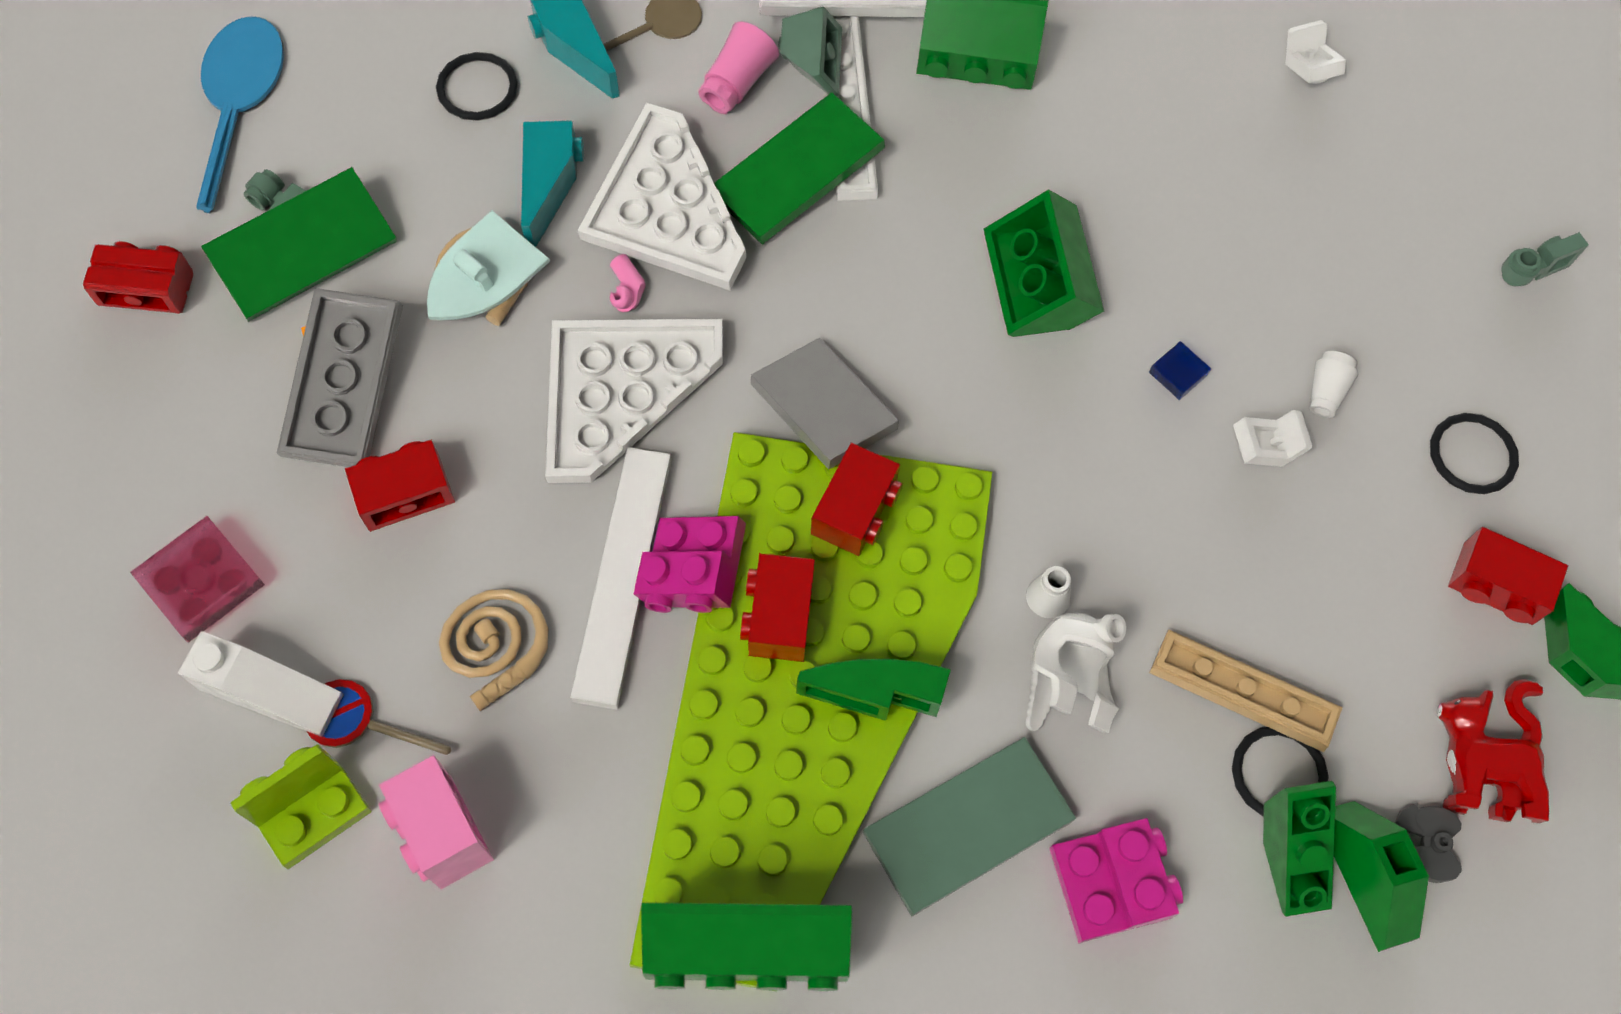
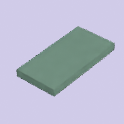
(968, 826)

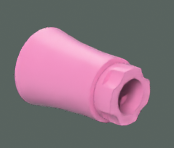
(738, 66)

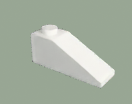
(259, 684)

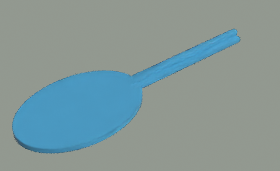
(235, 77)

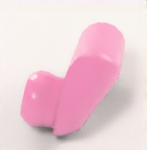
(631, 284)

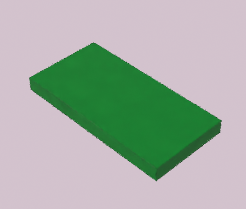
(798, 167)
(299, 244)

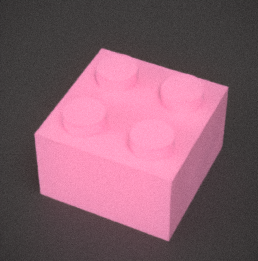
(434, 822)

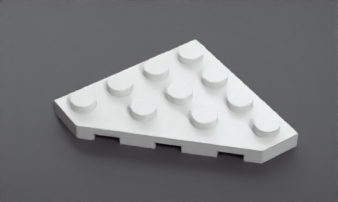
(665, 204)
(617, 383)

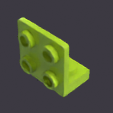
(302, 804)

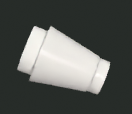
(1331, 382)
(1050, 593)

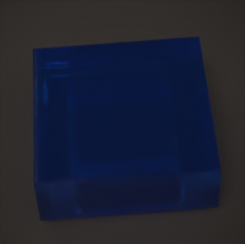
(1179, 370)

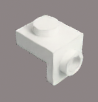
(1310, 55)
(1273, 441)

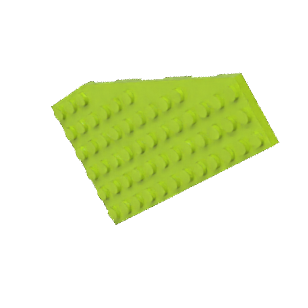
(776, 782)

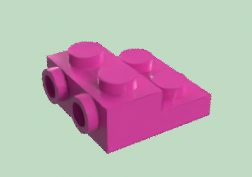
(691, 564)
(1116, 880)

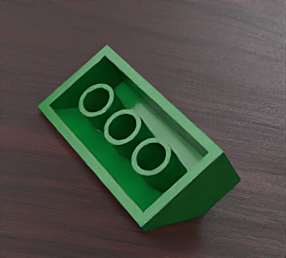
(746, 944)

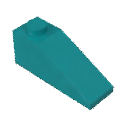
(574, 41)
(547, 172)

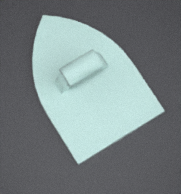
(482, 270)

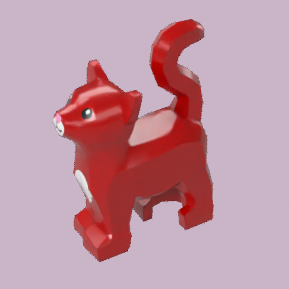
(1508, 764)

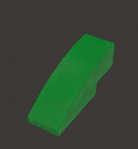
(875, 684)

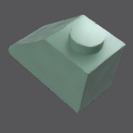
(813, 47)

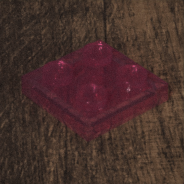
(197, 579)

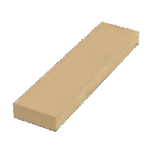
(1246, 690)

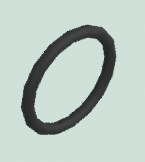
(481, 114)
(1498, 429)
(1238, 760)

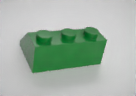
(983, 41)
(1043, 267)

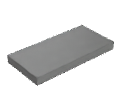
(340, 378)

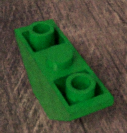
(1584, 645)
(1301, 846)
(1381, 874)

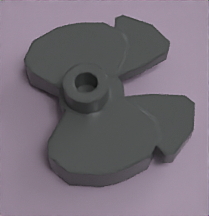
(1437, 829)

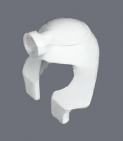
(1071, 659)

